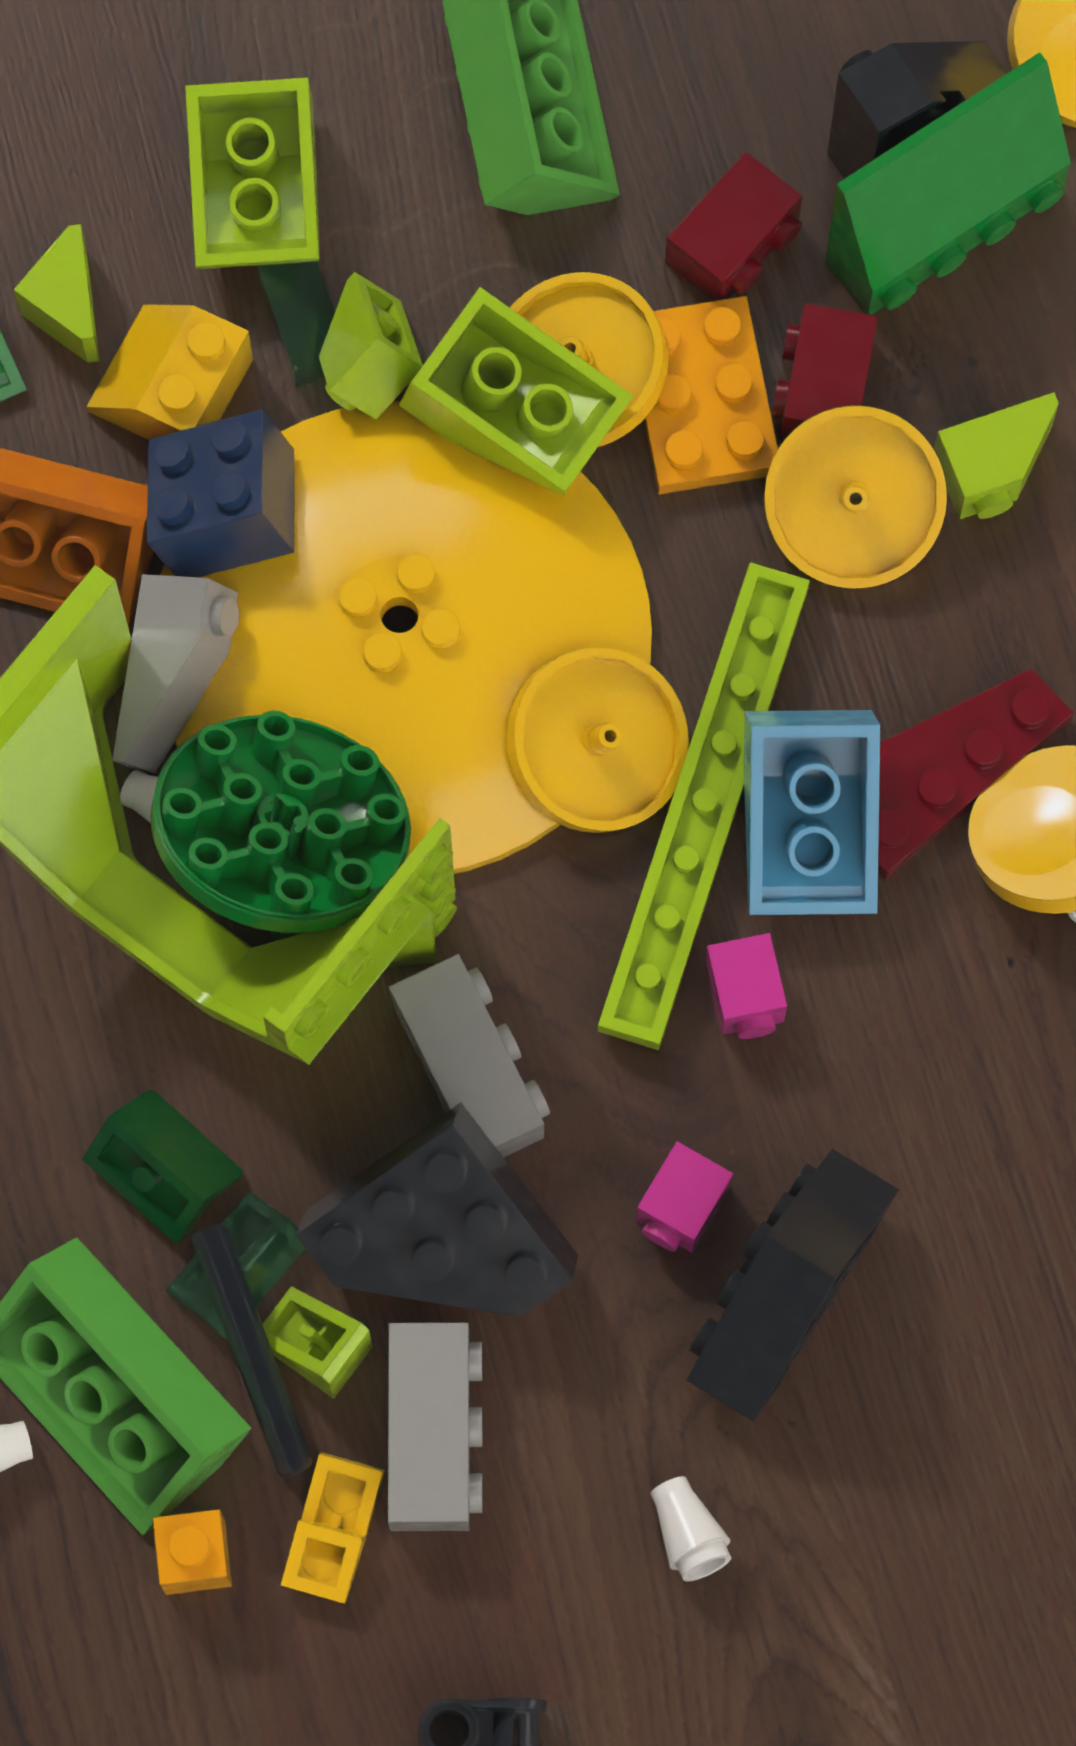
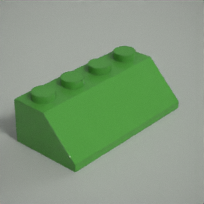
(531, 104)
(112, 1385)

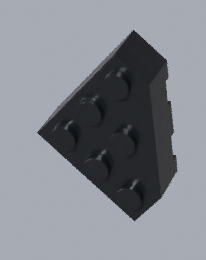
(899, 92)
(441, 1226)
(788, 1281)

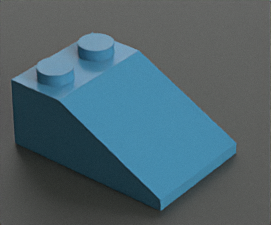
(812, 811)

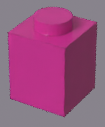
(746, 986)
(682, 1199)

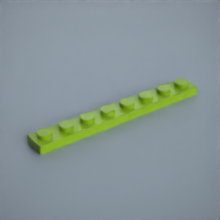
(702, 809)

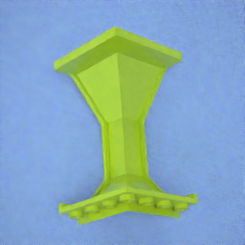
(72, 837)

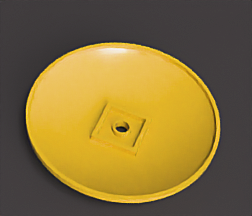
(498, 591)

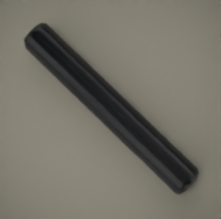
(252, 1350)

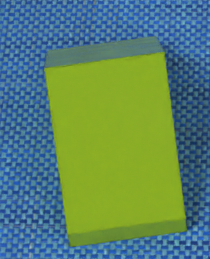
(59, 295)
(317, 1340)

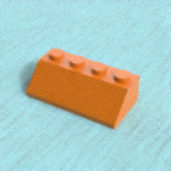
(63, 524)

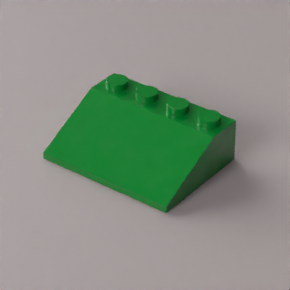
(949, 189)

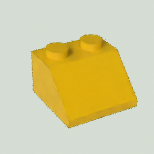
(172, 371)

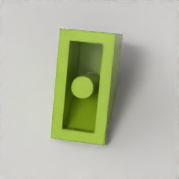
(368, 349)
(993, 456)

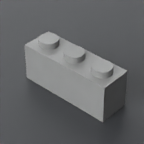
(467, 1054)
(432, 1427)

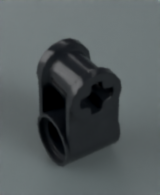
(488, 1720)

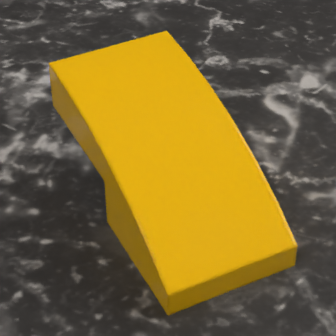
(333, 1527)

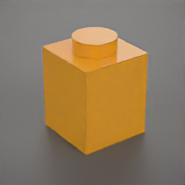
(192, 1552)

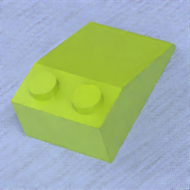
(253, 173)
(514, 395)

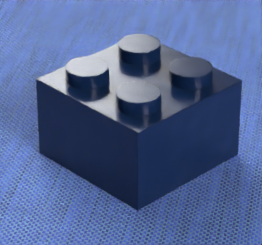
(221, 495)

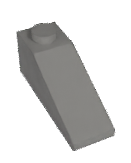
(174, 652)

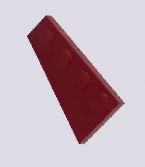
(950, 759)

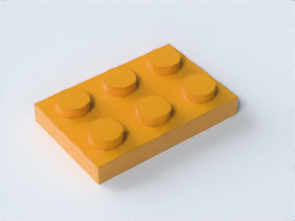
(714, 405)

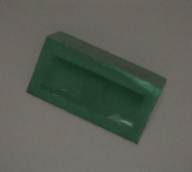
(299, 313)
(264, 1248)

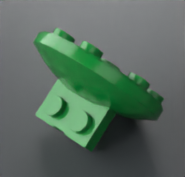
(279, 823)

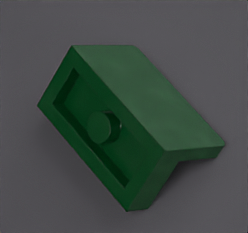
(161, 1164)

